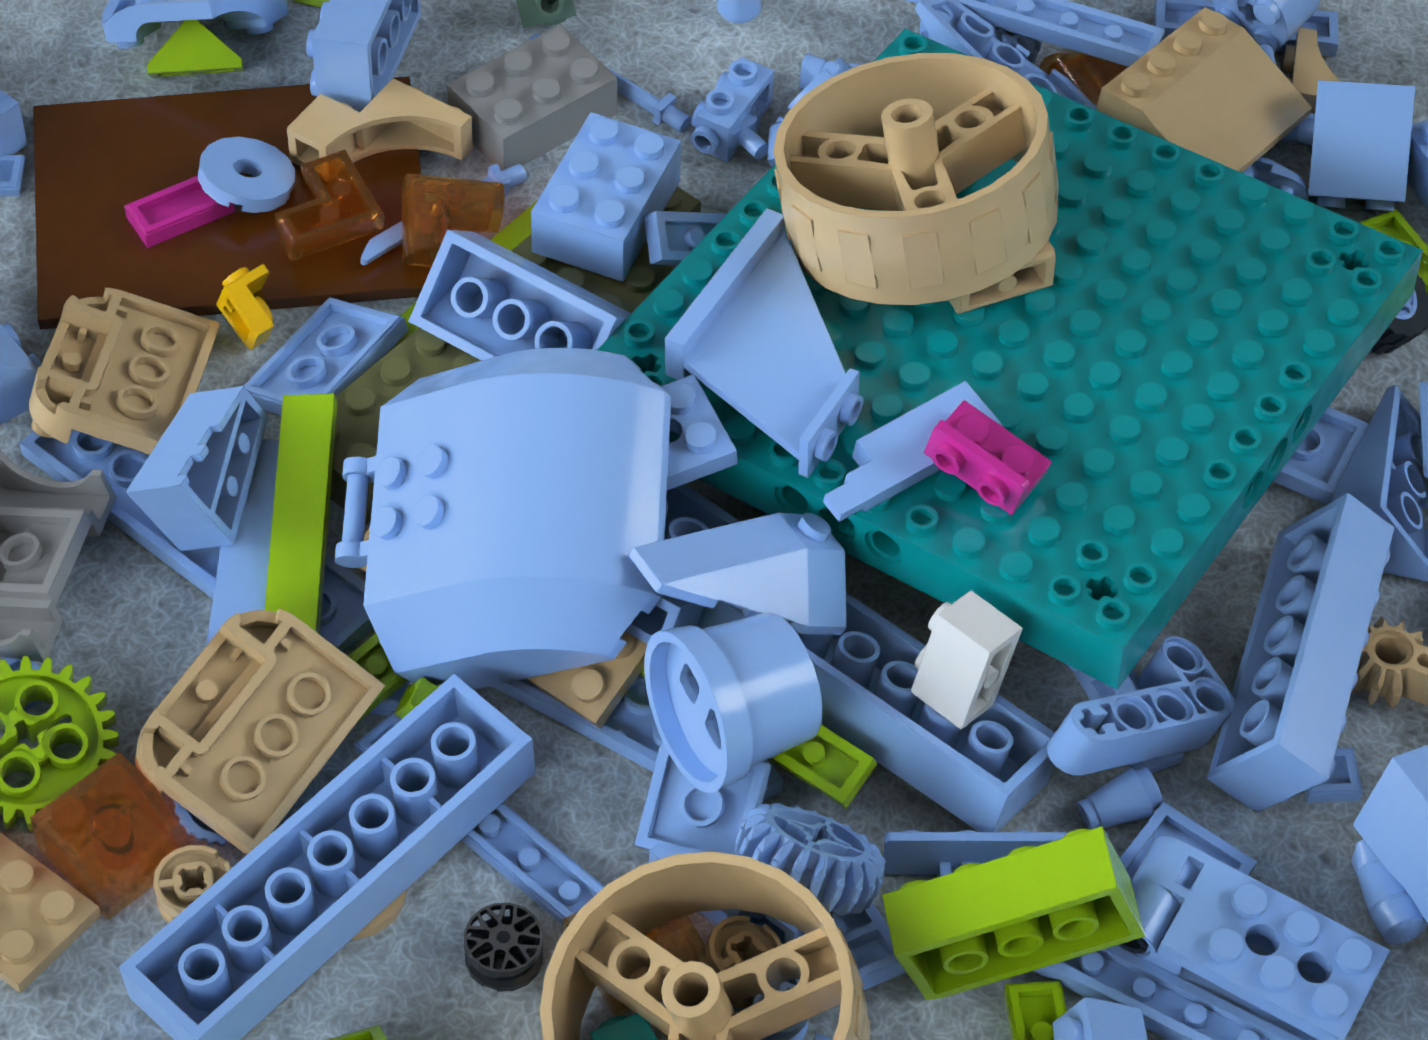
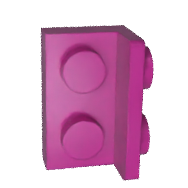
(986, 457)

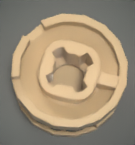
(186, 876)
(736, 941)

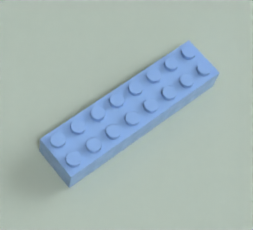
(330, 868)

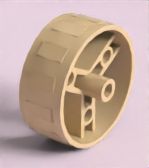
(906, 142)
(610, 944)

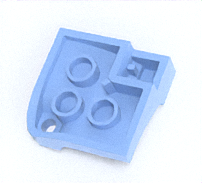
(131, 20)

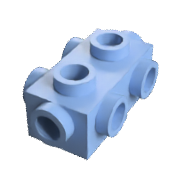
(734, 111)

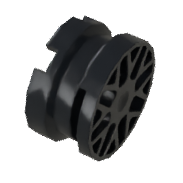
(505, 949)

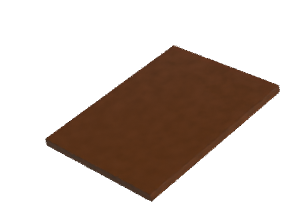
(120, 150)

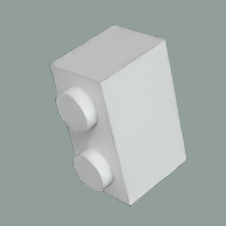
(965, 658)

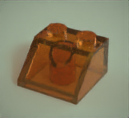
(109, 834)

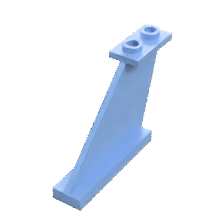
(766, 347)

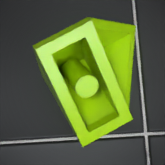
(193, 52)

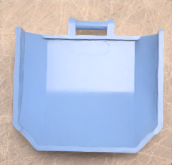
(510, 515)

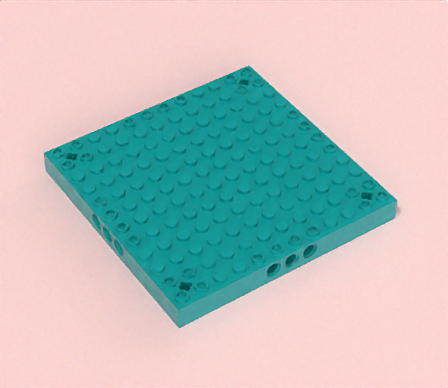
(1159, 374)

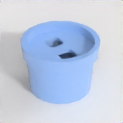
(731, 696)

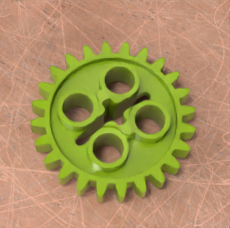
(50, 773)

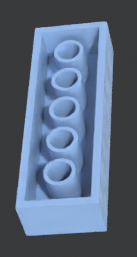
(1302, 655)

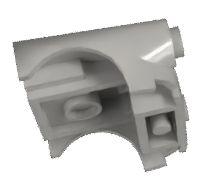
(39, 542)

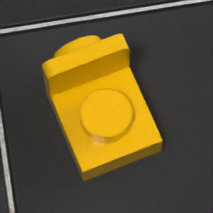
(244, 312)

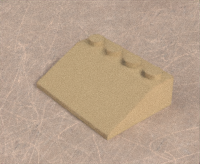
(1208, 93)

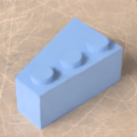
(202, 469)

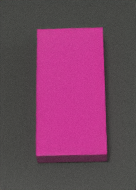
(174, 212)

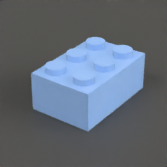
(600, 196)

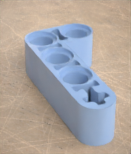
(1172, 713)

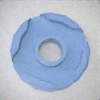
(270, 168)

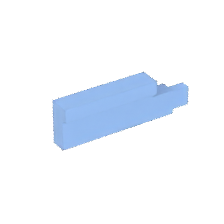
(894, 455)

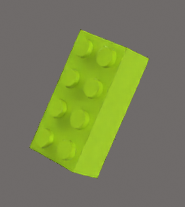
(1013, 914)

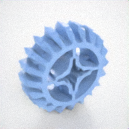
(816, 852)

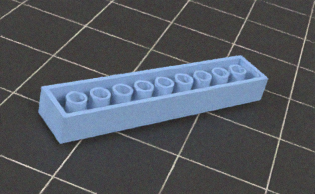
(866, 699)

